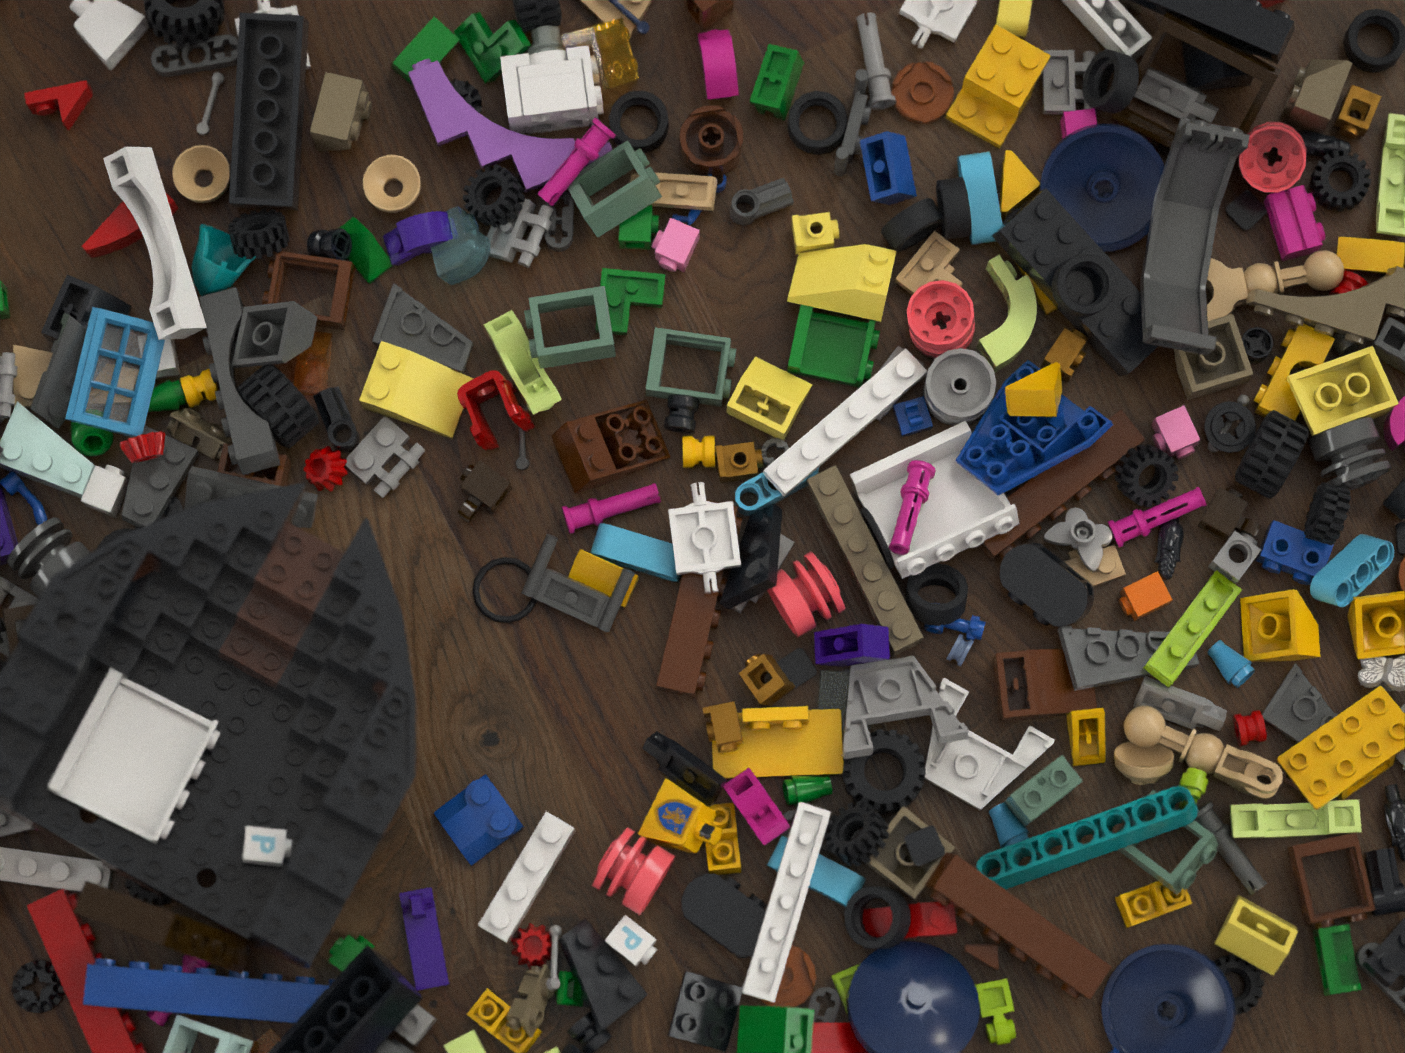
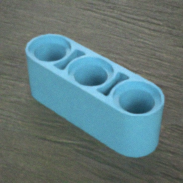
(982, 196)
(766, 495)
(635, 551)
(1352, 570)
(827, 878)

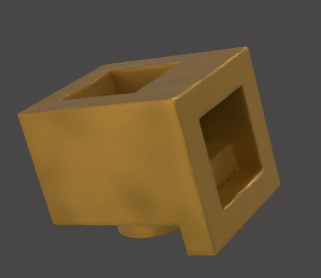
(1358, 102)
(1067, 352)
(729, 470)
(754, 676)
(724, 726)

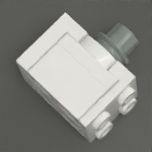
(551, 85)

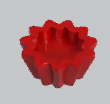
(144, 447)
(325, 468)
(532, 946)

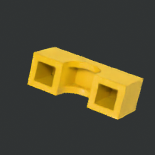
(1302, 350)

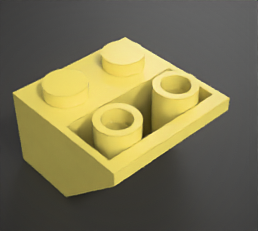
(768, 398)
(1256, 935)

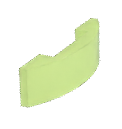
(1391, 180)
(1295, 819)

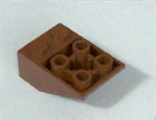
(609, 445)
(1037, 686)

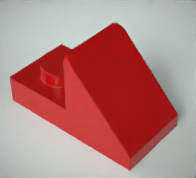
(68, 98)

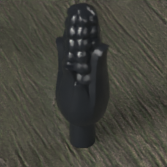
(1321, 144)
(1169, 547)
(1395, 818)

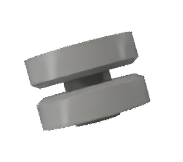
(958, 368)

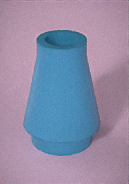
(1231, 664)
(1007, 826)

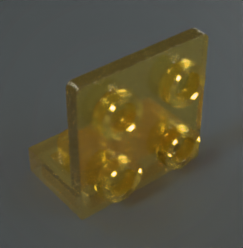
(610, 49)

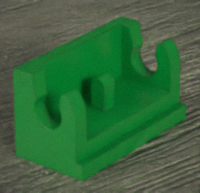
(430, 43)
(777, 81)
(1336, 959)

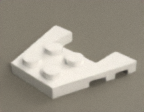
(973, 766)

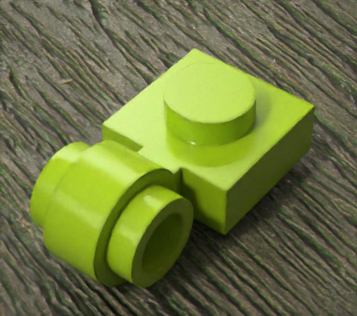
(1195, 782)
(995, 1001)

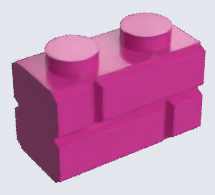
(1294, 222)

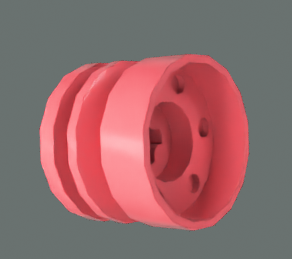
(1284, 171)
(940, 302)
(805, 594)
(633, 870)

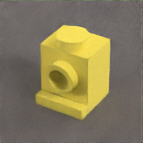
(806, 240)

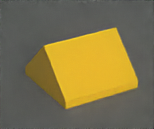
(1378, 624)

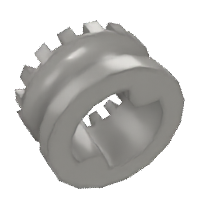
(780, 444)

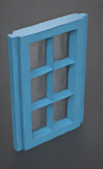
(115, 373)

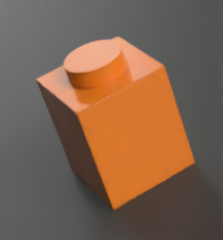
(1144, 596)

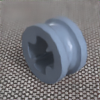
(960, 650)

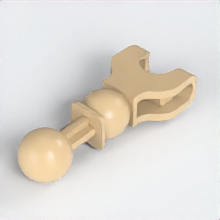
(1231, 287)
(1238, 768)

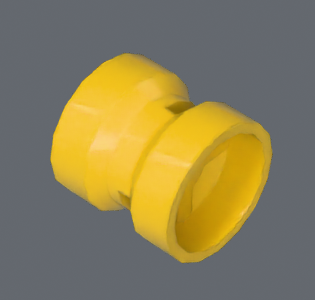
(199, 388)
(698, 451)

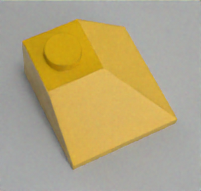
(1278, 628)

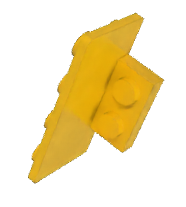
(785, 743)
(1347, 749)

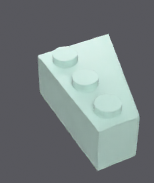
(42, 455)

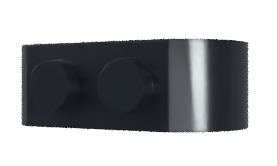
(1046, 585)
(724, 912)

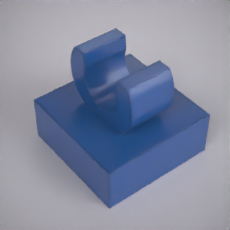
(912, 416)

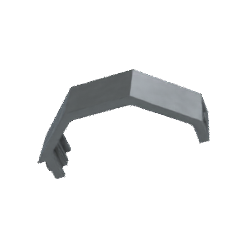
(1184, 235)

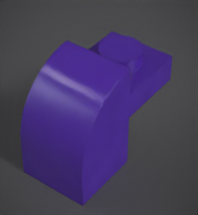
(417, 236)

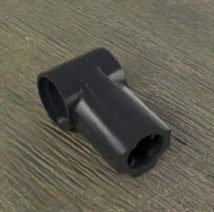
(336, 418)
(1384, 882)

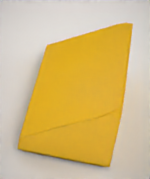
(599, 574)

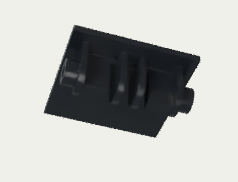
(705, 1011)

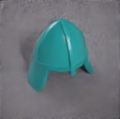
(214, 261)

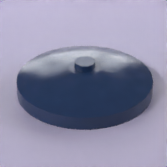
(1105, 182)
(912, 1001)
(1168, 1003)

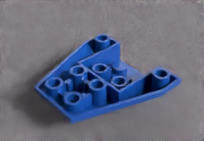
(1017, 448)

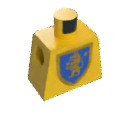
(679, 821)

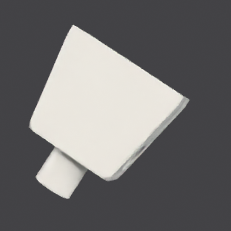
(108, 28)

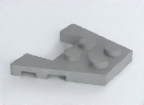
(894, 692)

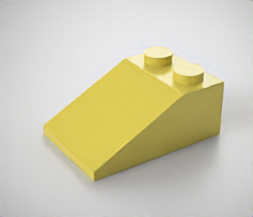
(844, 280)
(414, 390)
(1343, 391)

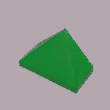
(366, 252)

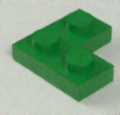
(487, 48)
(627, 289)

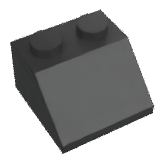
(273, 334)

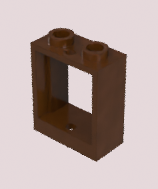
(343, 287)
(1351, 845)

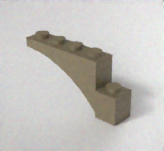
(1349, 313)

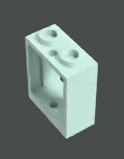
(185, 1033)

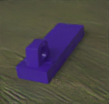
(424, 939)

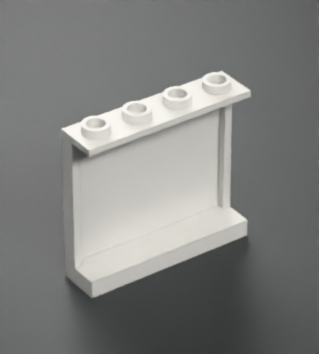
(958, 509)
(134, 757)

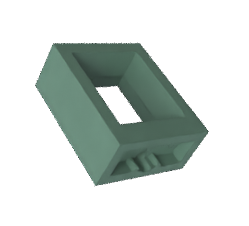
(621, 203)
(694, 340)
(573, 352)
(1043, 791)
(1185, 872)

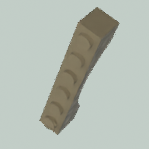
(864, 559)

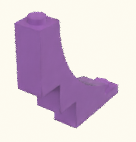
(453, 118)

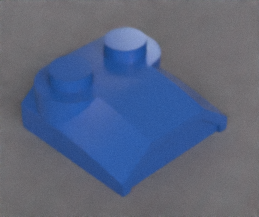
(478, 819)

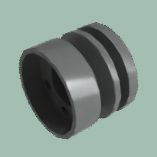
(1349, 454)
(45, 553)

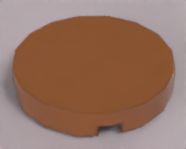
(922, 92)
(797, 980)

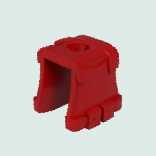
(475, 393)

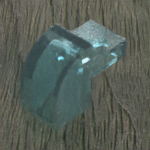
(465, 253)

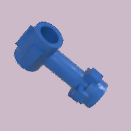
(973, 628)

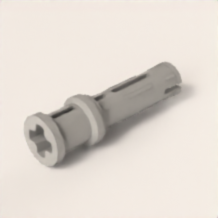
(877, 73)

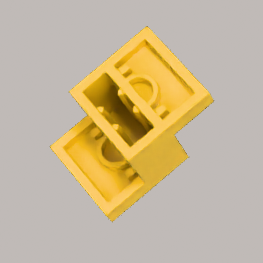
(997, 86)

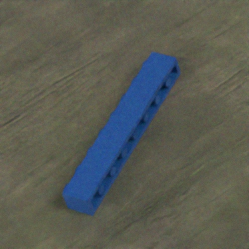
(199, 992)

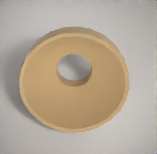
(193, 162)
(388, 169)
(1143, 764)

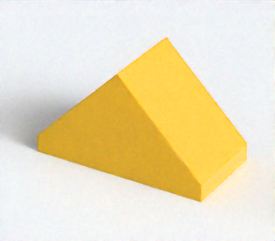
(1017, 184)
(1036, 393)
(1087, 736)

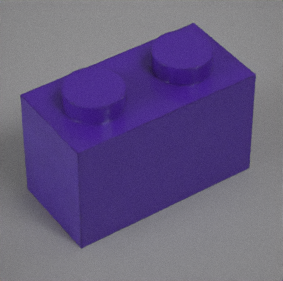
(852, 645)

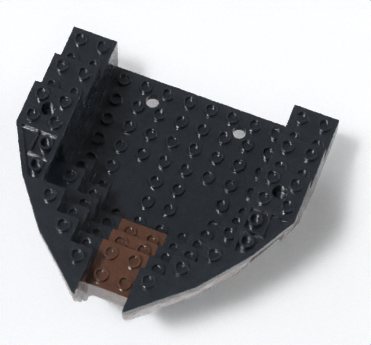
(275, 643)

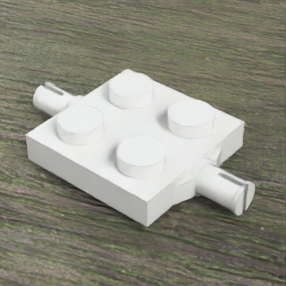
(938, 17)
(704, 537)

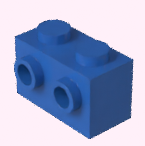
(888, 168)
(1293, 553)

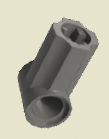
(763, 201)

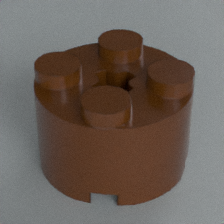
(726, 131)

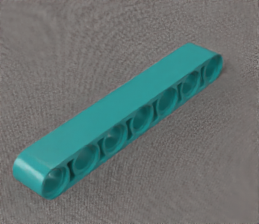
(1102, 843)

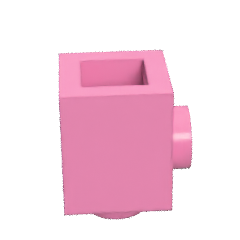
(675, 245)
(1175, 433)

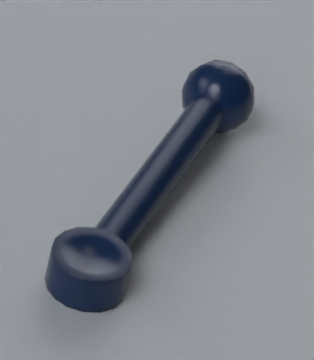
(642, 27)

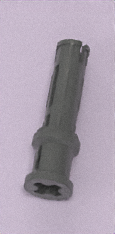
(1230, 850)

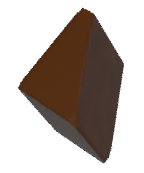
(983, 953)

